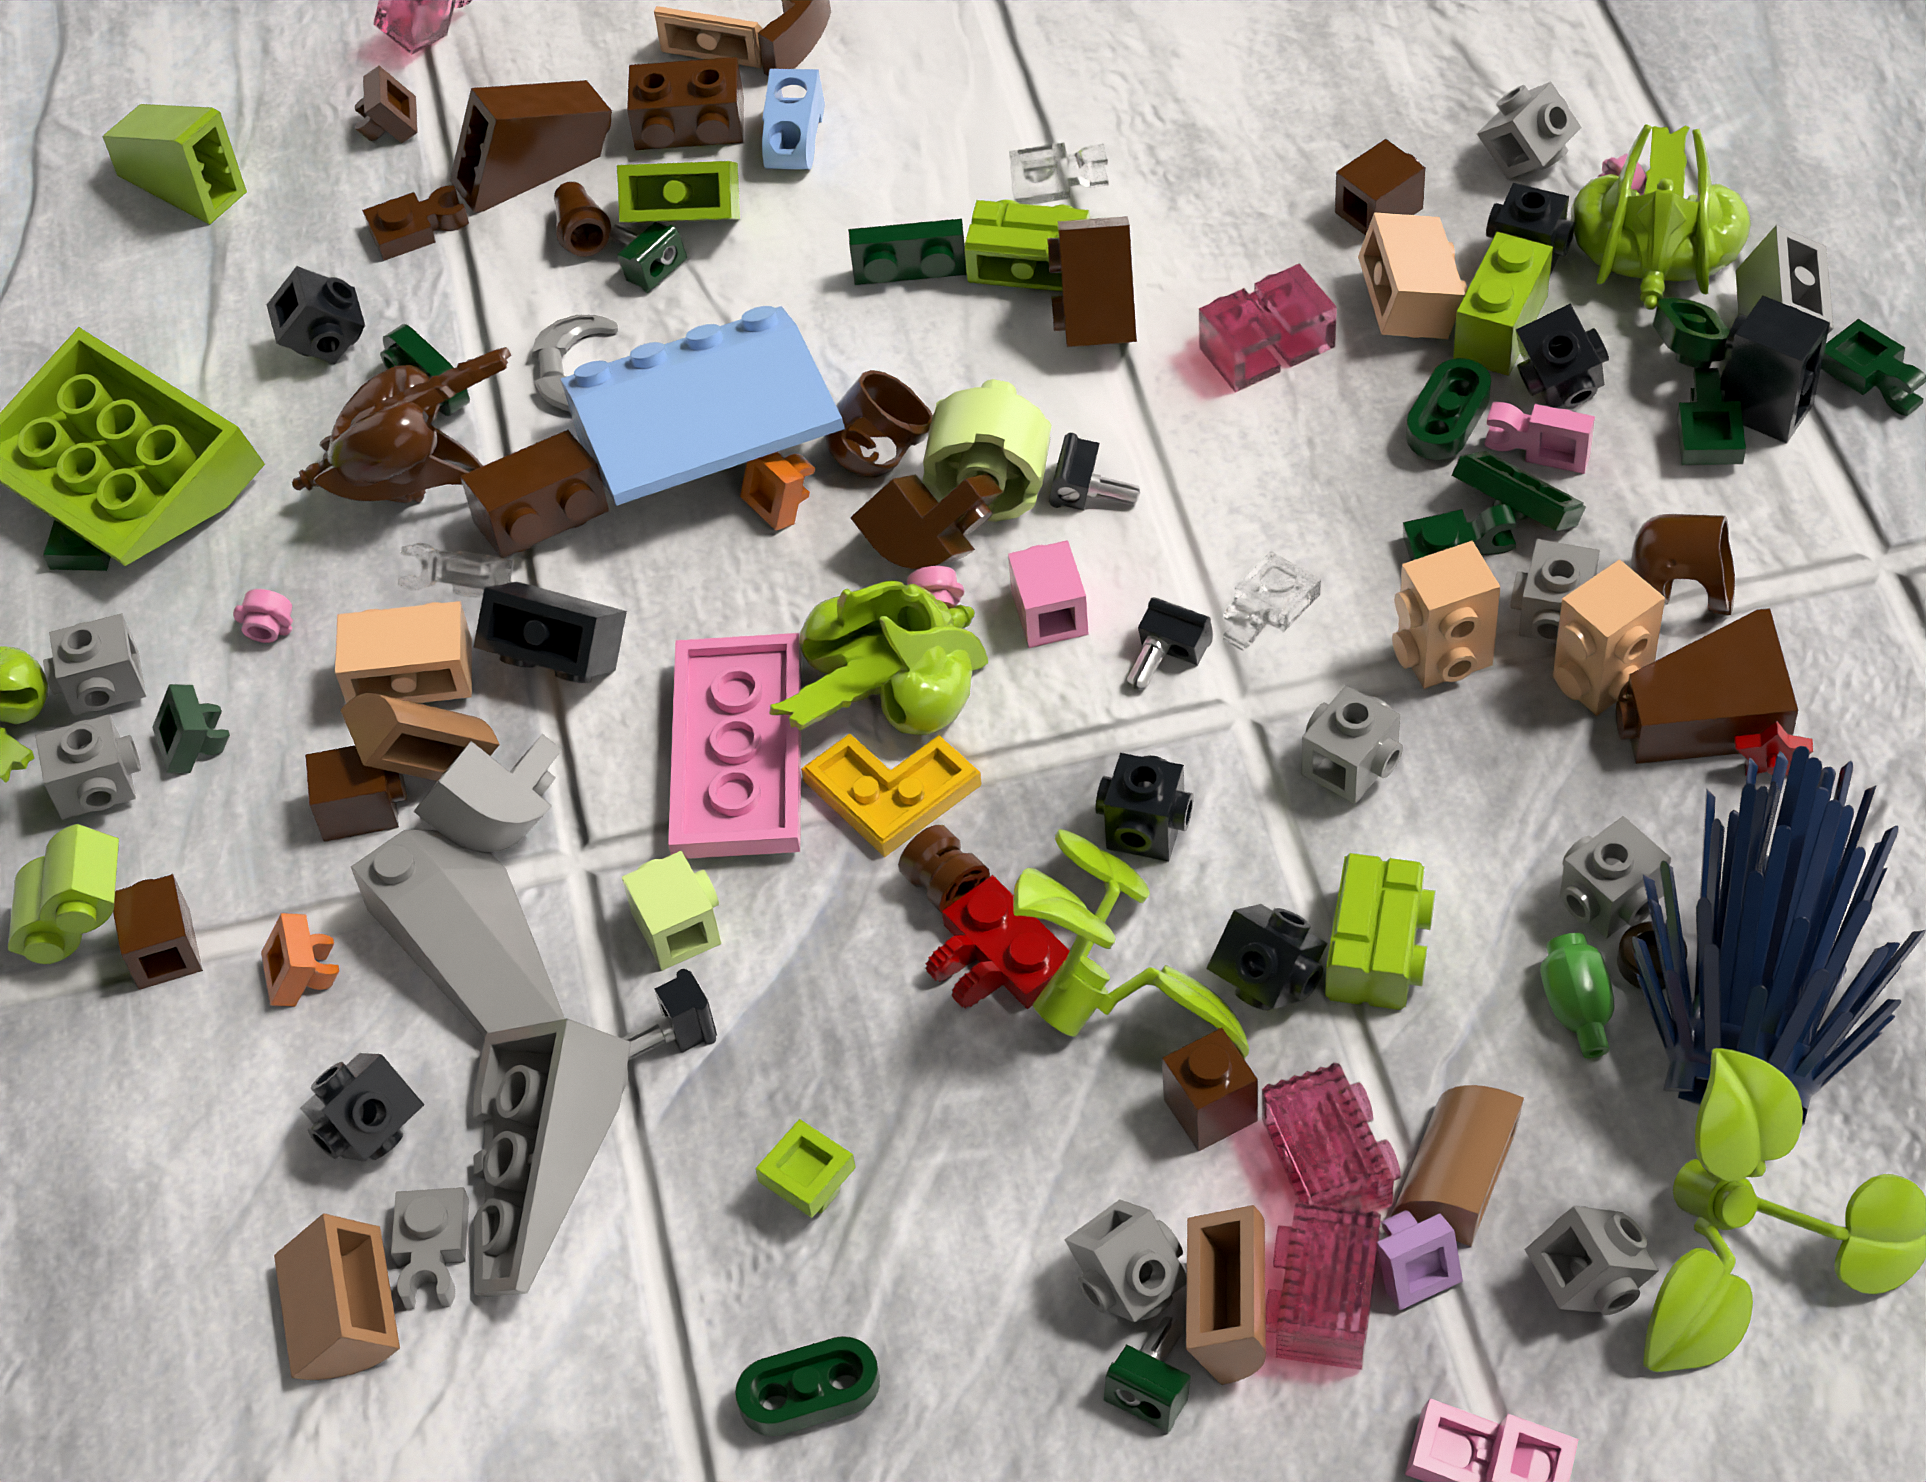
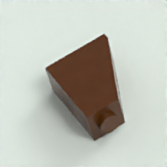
(526, 137)
(1709, 694)

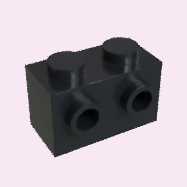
(1774, 366)
(549, 630)

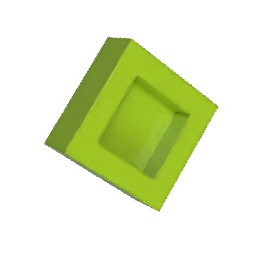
(806, 1168)

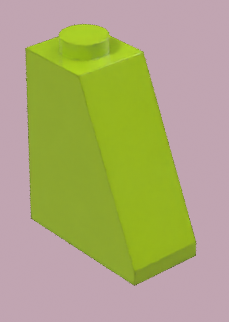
(178, 157)

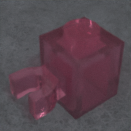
(416, 22)

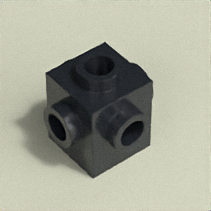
(1534, 216)
(316, 315)
(1561, 358)
(1144, 806)
(1268, 957)
(360, 1108)

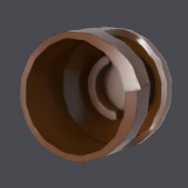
(877, 408)
(1687, 549)

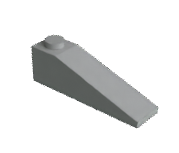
(460, 926)
(544, 1112)

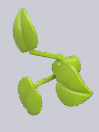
(1080, 982)
(1742, 1121)

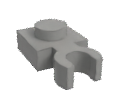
(426, 1235)

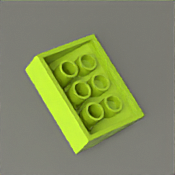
(119, 451)

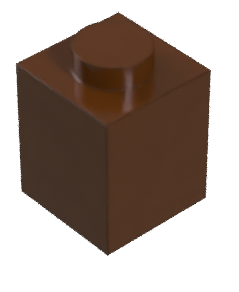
(1379, 182)
(350, 796)
(156, 931)
(1210, 1089)

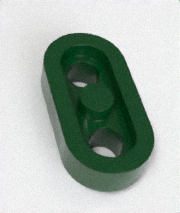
(1691, 331)
(407, 347)
(1441, 418)
(806, 1382)

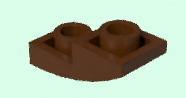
(793, 34)

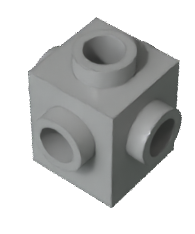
(1529, 130)
(1552, 575)
(95, 665)
(1351, 743)
(87, 766)
(1605, 877)
(1593, 1260)
(1128, 1262)

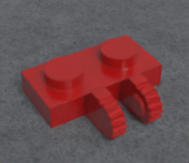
(1009, 948)

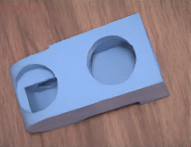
(791, 122)

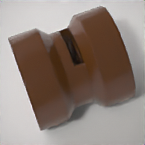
(939, 865)

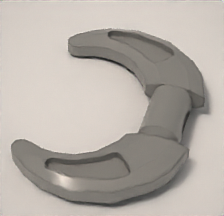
(554, 343)

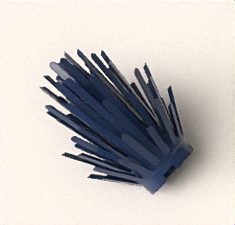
(1770, 936)

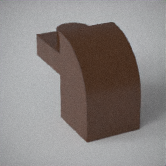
(919, 532)

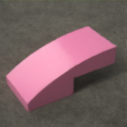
(1469, 1448)

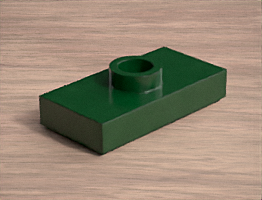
(1520, 490)

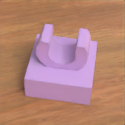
(1418, 1258)

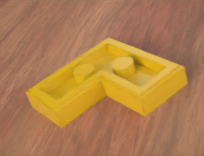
(893, 803)

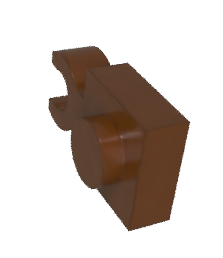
(408, 224)

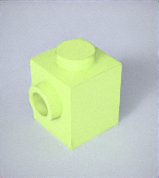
(673, 908)

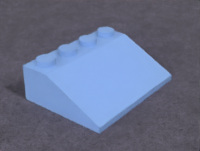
(699, 403)

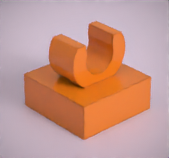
(776, 487)
(291, 960)

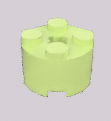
(990, 434)

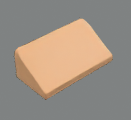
(708, 36)

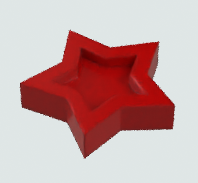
(1765, 747)

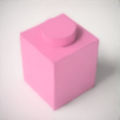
(1048, 593)

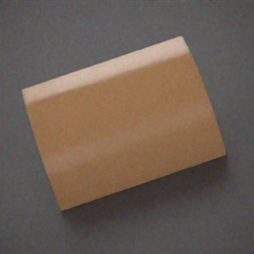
(411, 735)
(1461, 1157)
(1226, 1292)
(336, 1299)

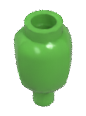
(1579, 990)

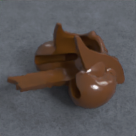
(386, 437)

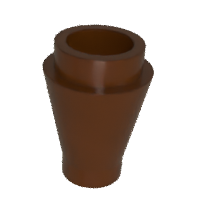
(579, 221)

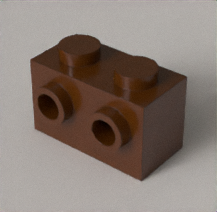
(685, 103)
(1095, 281)
(535, 493)

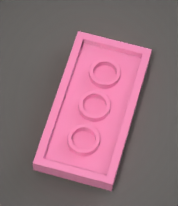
(730, 759)

